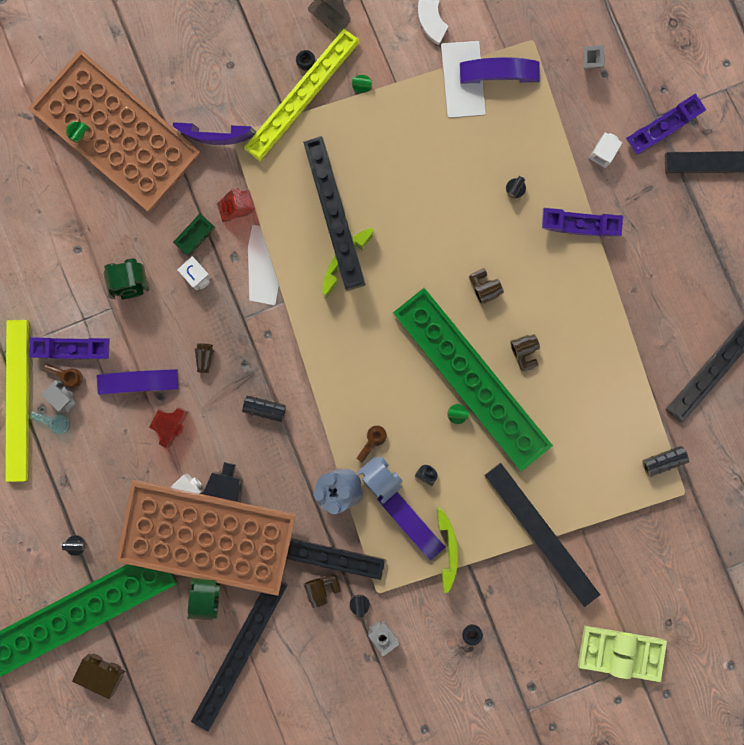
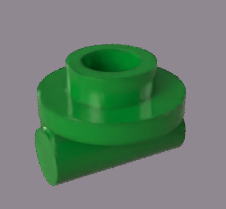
(361, 84)
(76, 131)
(457, 414)

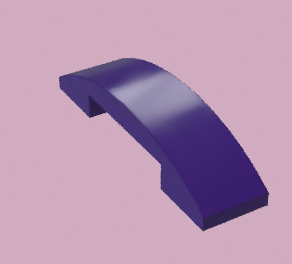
(499, 69)
(666, 124)
(237, 135)
(582, 224)
(69, 348)
(137, 381)
(413, 525)

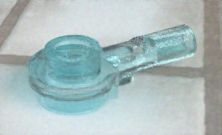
(58, 424)

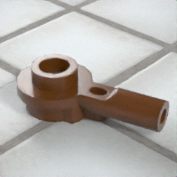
(71, 377)
(376, 436)

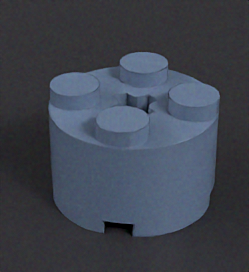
(380, 479)
(338, 490)

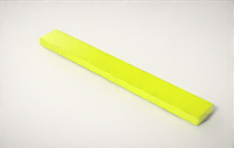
(301, 95)
(17, 400)

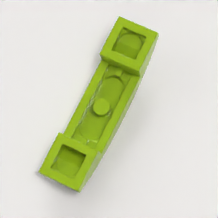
(330, 281)
(448, 574)

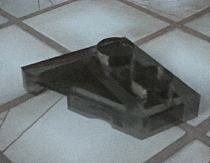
(331, 14)

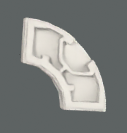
(430, 20)

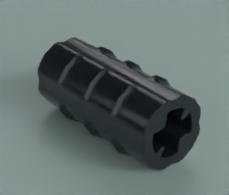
(264, 408)
(665, 461)

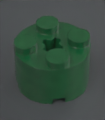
(125, 279)
(202, 599)

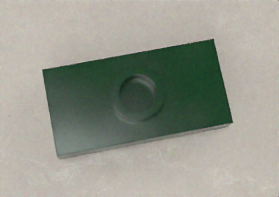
(194, 234)

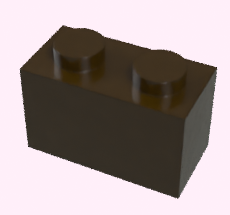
(98, 675)

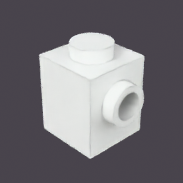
(188, 484)

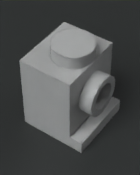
(593, 57)
(59, 396)
(383, 629)

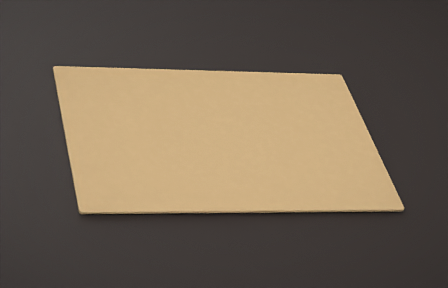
(437, 217)

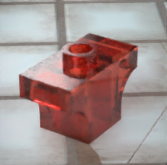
(235, 204)
(168, 425)

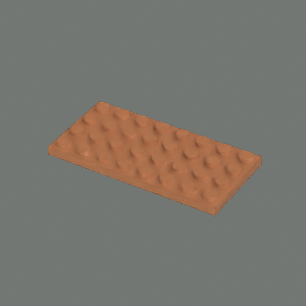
(123, 133)
(205, 537)

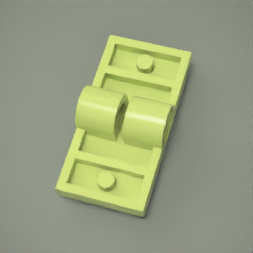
(622, 654)

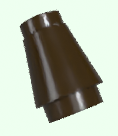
(204, 356)

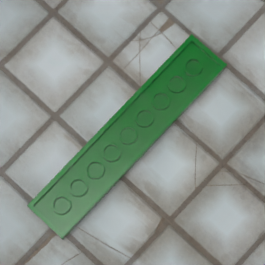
(472, 379)
(79, 613)

